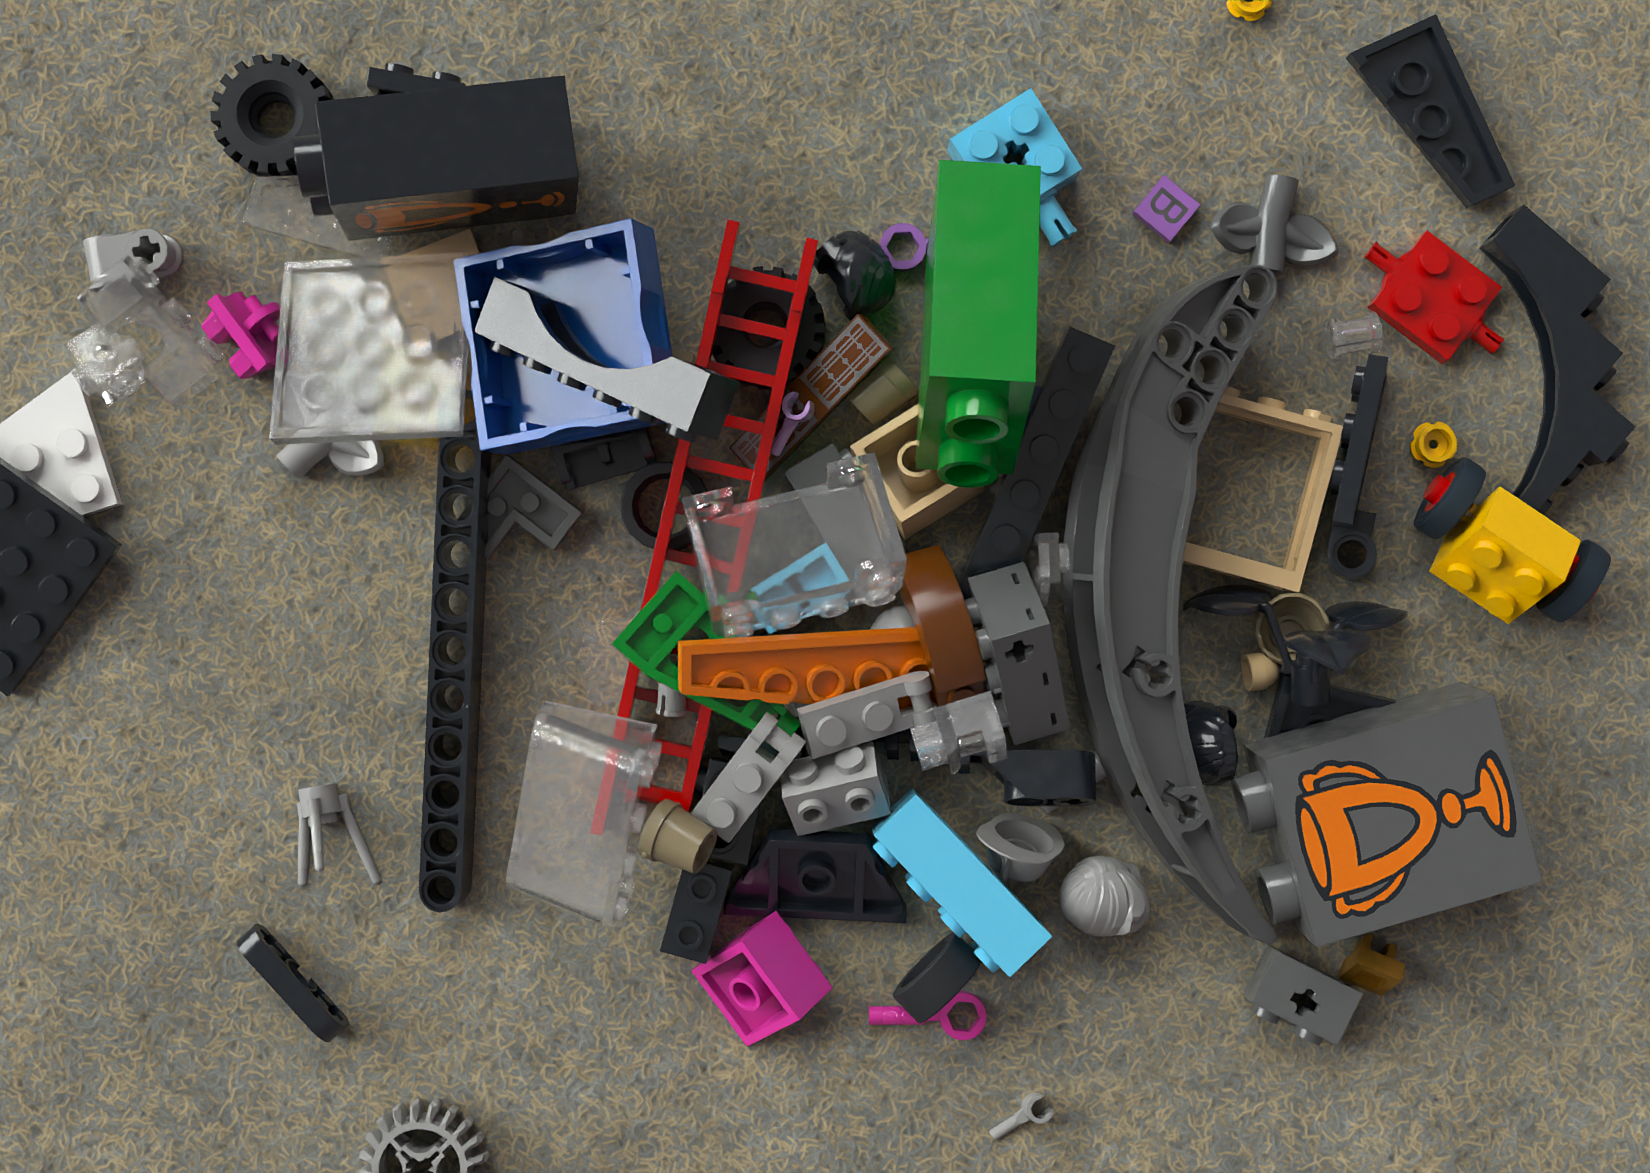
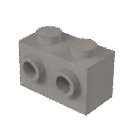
(835, 789)

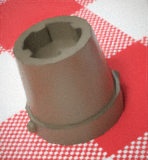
(883, 391)
(677, 838)

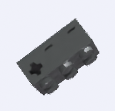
(1018, 653)

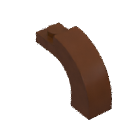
(942, 626)

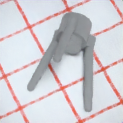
(319, 807)

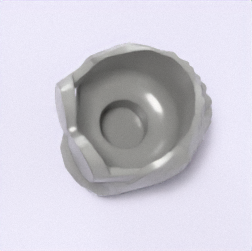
(1104, 897)

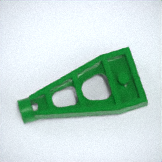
(660, 626)

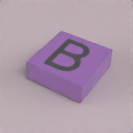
(1166, 209)

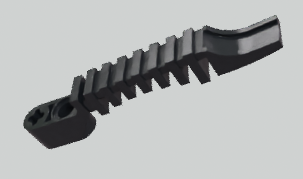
(1028, 776)

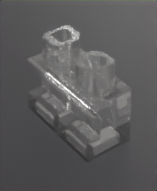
(960, 731)

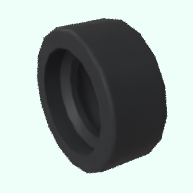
(632, 495)
(937, 978)

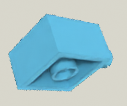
(1025, 130)

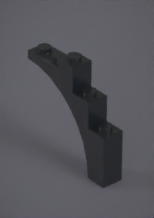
(1575, 358)

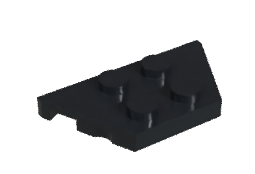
(817, 878)

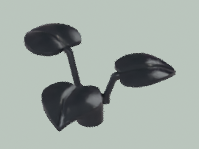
(1316, 650)

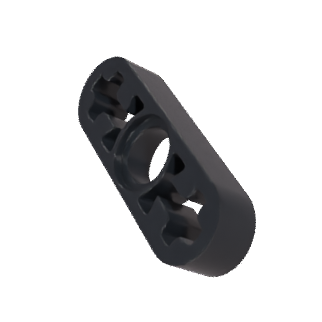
(281, 973)

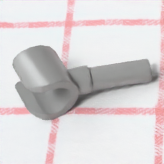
(1022, 1116)

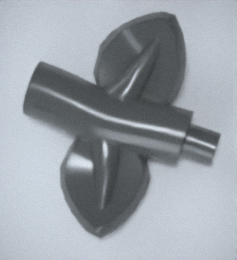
(1272, 231)

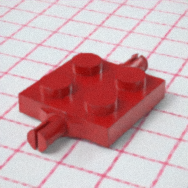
(1434, 297)

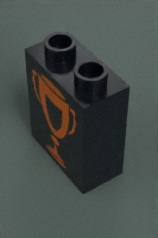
(441, 158)

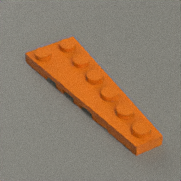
(798, 665)

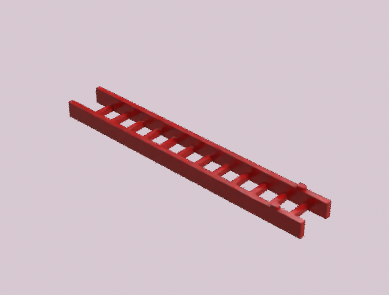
(683, 460)

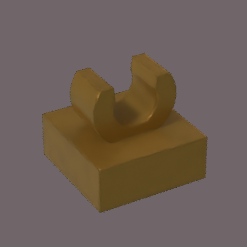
(1371, 969)

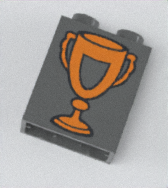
(1387, 814)

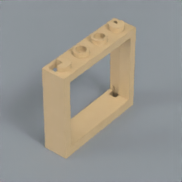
(1328, 436)

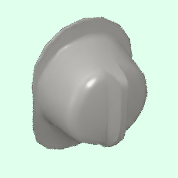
(1020, 846)

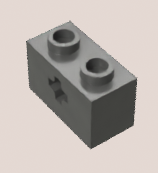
(1329, 1003)

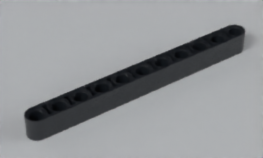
(443, 671)

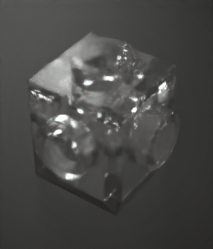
(106, 363)

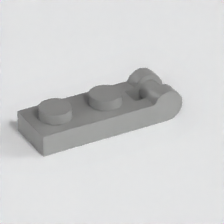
(866, 714)
(747, 778)

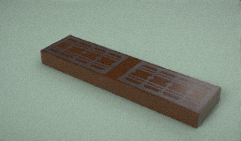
(825, 383)

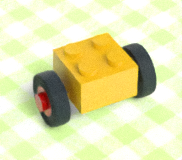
(1506, 550)

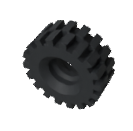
(247, 98)
(746, 299)

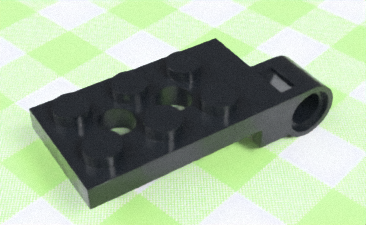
(1348, 476)

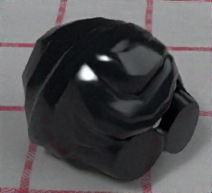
(858, 270)
(1213, 741)

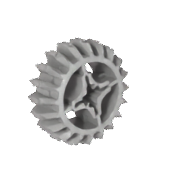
(411, 1149)

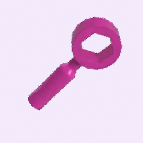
(898, 1015)

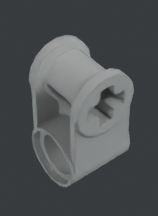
(108, 249)

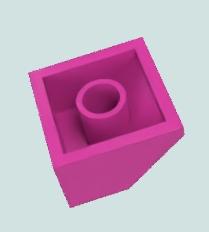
(762, 979)

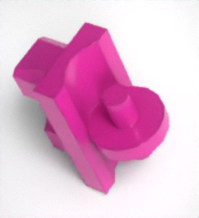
(251, 328)

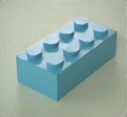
(961, 882)

